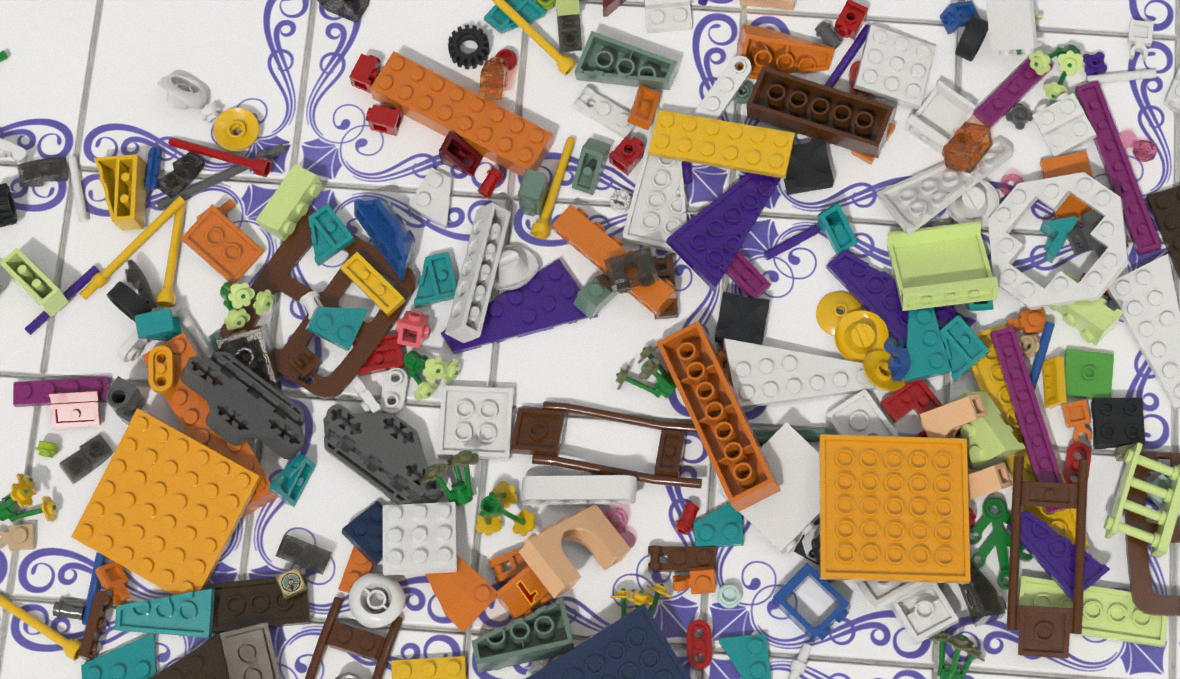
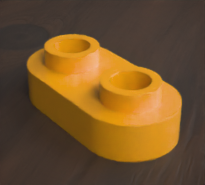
(159, 371)

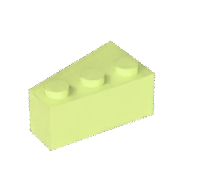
(1089, 317)
(989, 437)

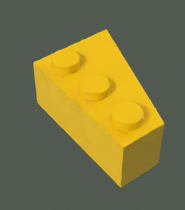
(124, 189)

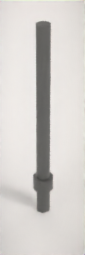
(217, 178)

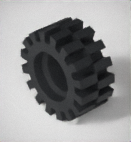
(464, 35)
(7, 209)

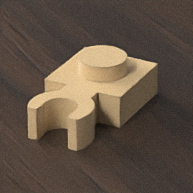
(19, 537)

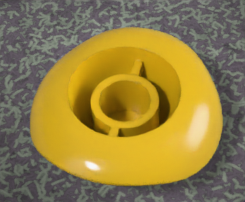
(859, 335)

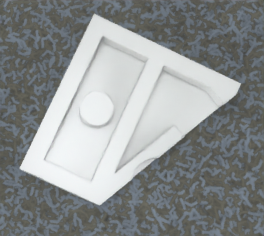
(433, 198)

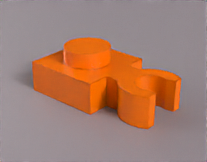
(1076, 416)

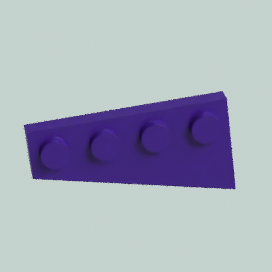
(1056, 554)

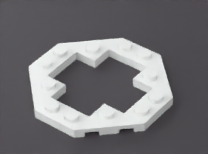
(1053, 193)

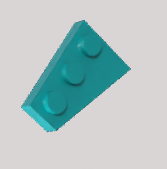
(925, 346)

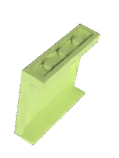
(941, 266)

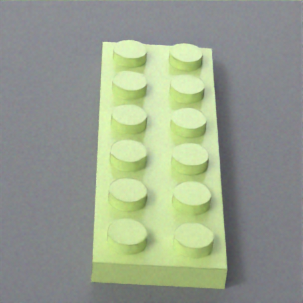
(1105, 612)

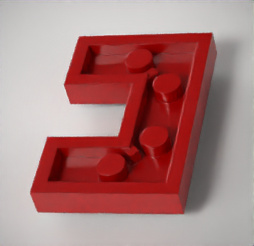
(911, 397)

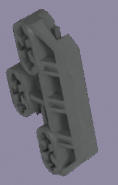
(249, 412)
(385, 448)

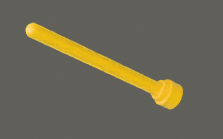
(565, 63)
(541, 228)
(166, 296)
(70, 646)

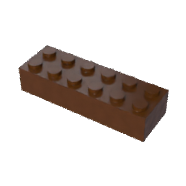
(820, 112)

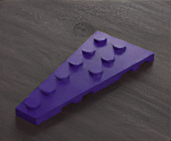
(718, 231)
(879, 294)
(527, 310)

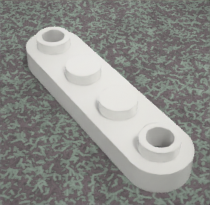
(724, 89)

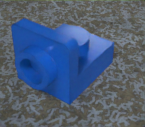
(957, 15)

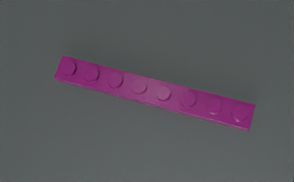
(1118, 168)
(1026, 408)

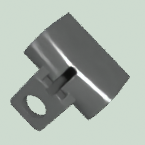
(1090, 221)
(124, 399)

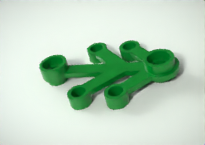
(998, 537)

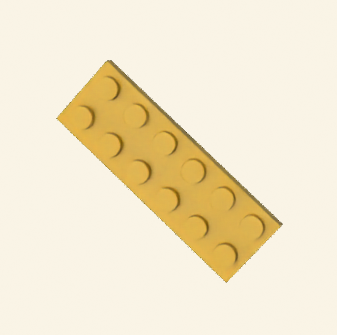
(721, 144)

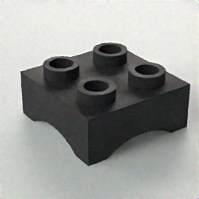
(809, 168)
(741, 319)
(1117, 422)

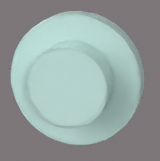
(729, 596)

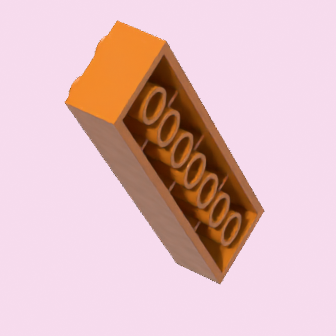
(450, 107)
(192, 413)
(718, 417)

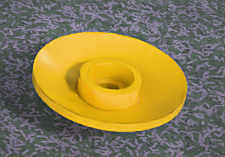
(234, 120)
(826, 309)
(876, 370)

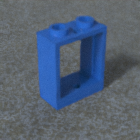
(823, 630)

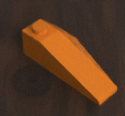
(781, 52)
(462, 594)

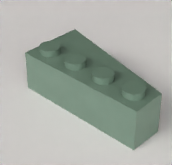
(623, 64)
(525, 640)

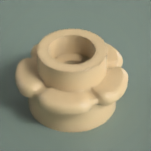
(1024, 341)

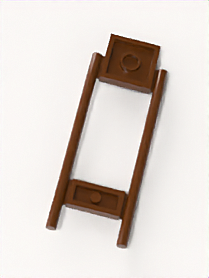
(541, 433)
(1041, 628)
(353, 641)

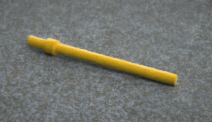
(99, 280)

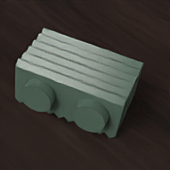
(533, 192)

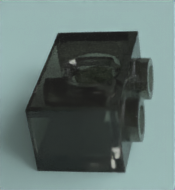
(619, 265)

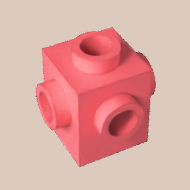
(413, 329)

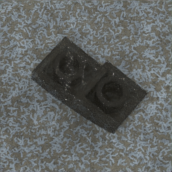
(569, 33)
(37, 171)
(184, 172)
(139, 281)
(87, 459)
(303, 554)

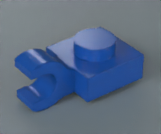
(899, 361)

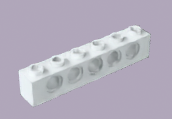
(478, 273)

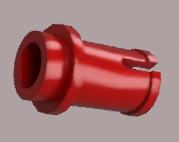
(491, 181)
(687, 517)

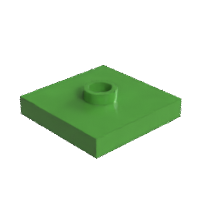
(1088, 374)

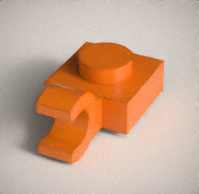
(1029, 321)
(114, 578)
(700, 580)

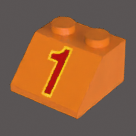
(523, 594)

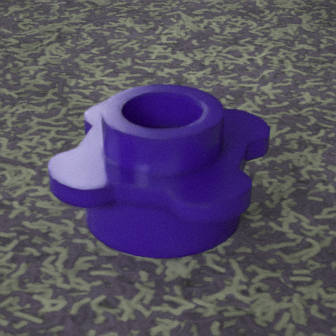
(1091, 69)

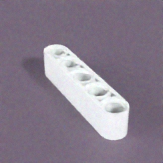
(579, 490)

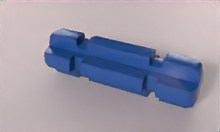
(153, 168)

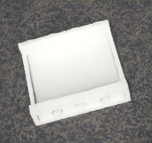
(797, 506)

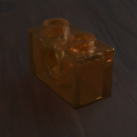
(494, 79)
(967, 147)

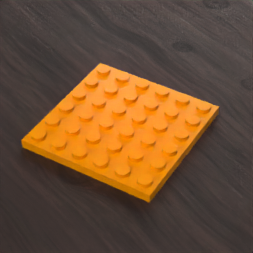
(166, 505)
(894, 509)

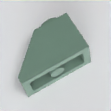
(590, 165)
(594, 296)

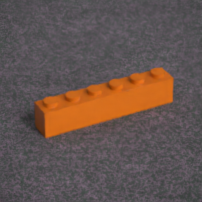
(597, 246)

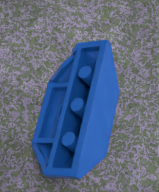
(387, 233)

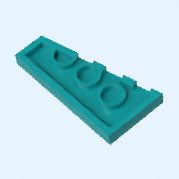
(172, 615)

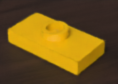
(1054, 382)

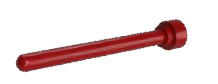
(260, 166)

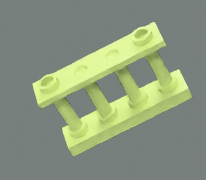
(1165, 518)

